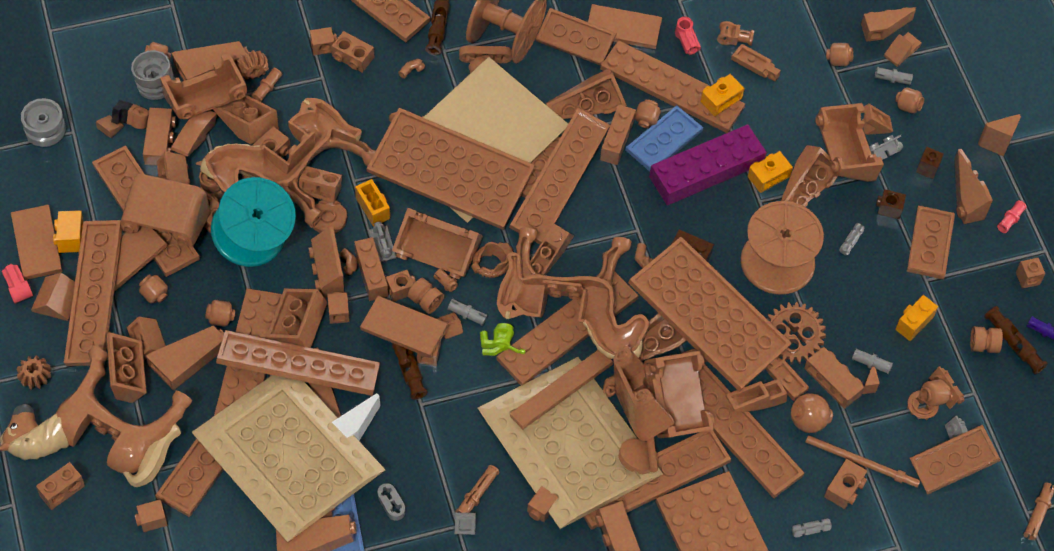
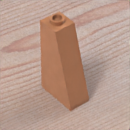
(200, 60)
(185, 357)
(322, 535)

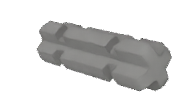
(851, 239)
(811, 527)

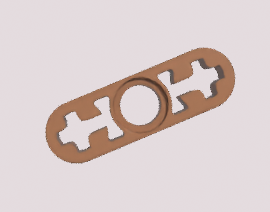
(499, 54)

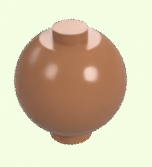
(811, 413)

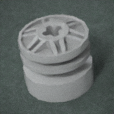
(147, 71)

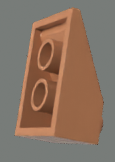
(248, 118)

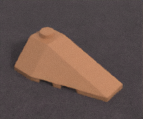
(594, 96)
(810, 176)
(971, 194)
(660, 338)

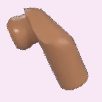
(409, 66)
(640, 256)
(351, 261)
(609, 386)

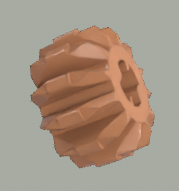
(252, 64)
(33, 372)

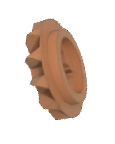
(913, 404)

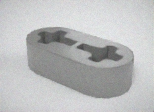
(387, 504)

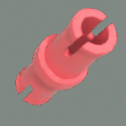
(1011, 216)

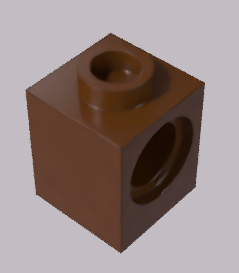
(929, 162)
(897, 201)

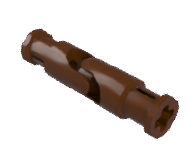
(437, 30)
(1014, 338)
(413, 375)

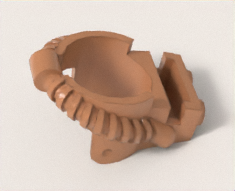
(499, 250)

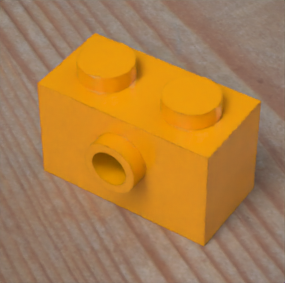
(722, 94)
(770, 171)
(372, 202)
(69, 231)
(916, 317)

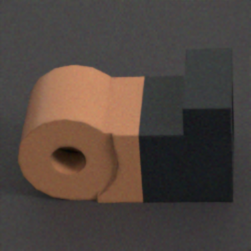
(130, 114)

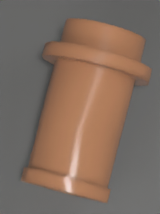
(449, 283)

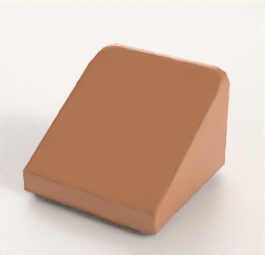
(107, 127)
(454, 325)
(872, 382)

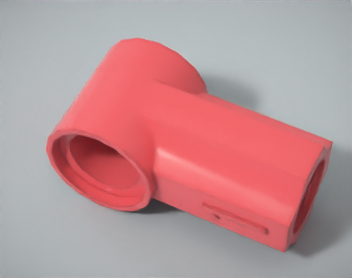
(687, 36)
(18, 287)

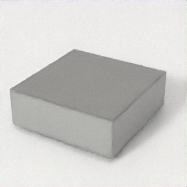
(465, 523)

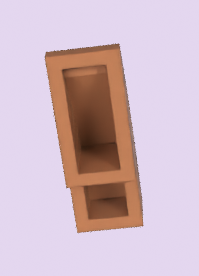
(194, 132)
(758, 396)

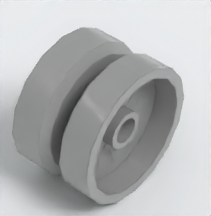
(43, 122)

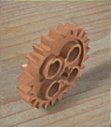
(808, 323)

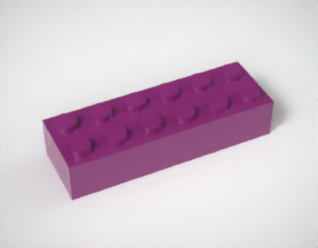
(706, 164)

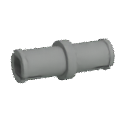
(893, 76)
(467, 312)
(872, 361)

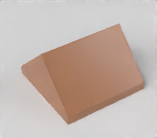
(998, 134)
(55, 297)

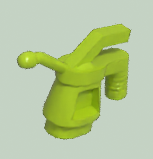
(501, 340)

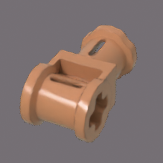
(734, 34)

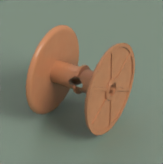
(524, 27)
(781, 247)

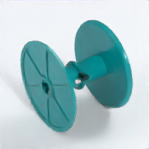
(252, 221)

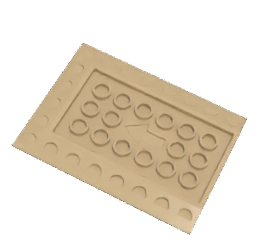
(498, 113)
(569, 447)
(287, 453)

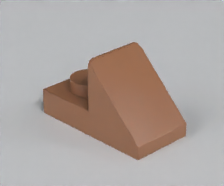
(902, 48)
(876, 121)

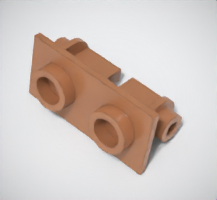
(956, 395)

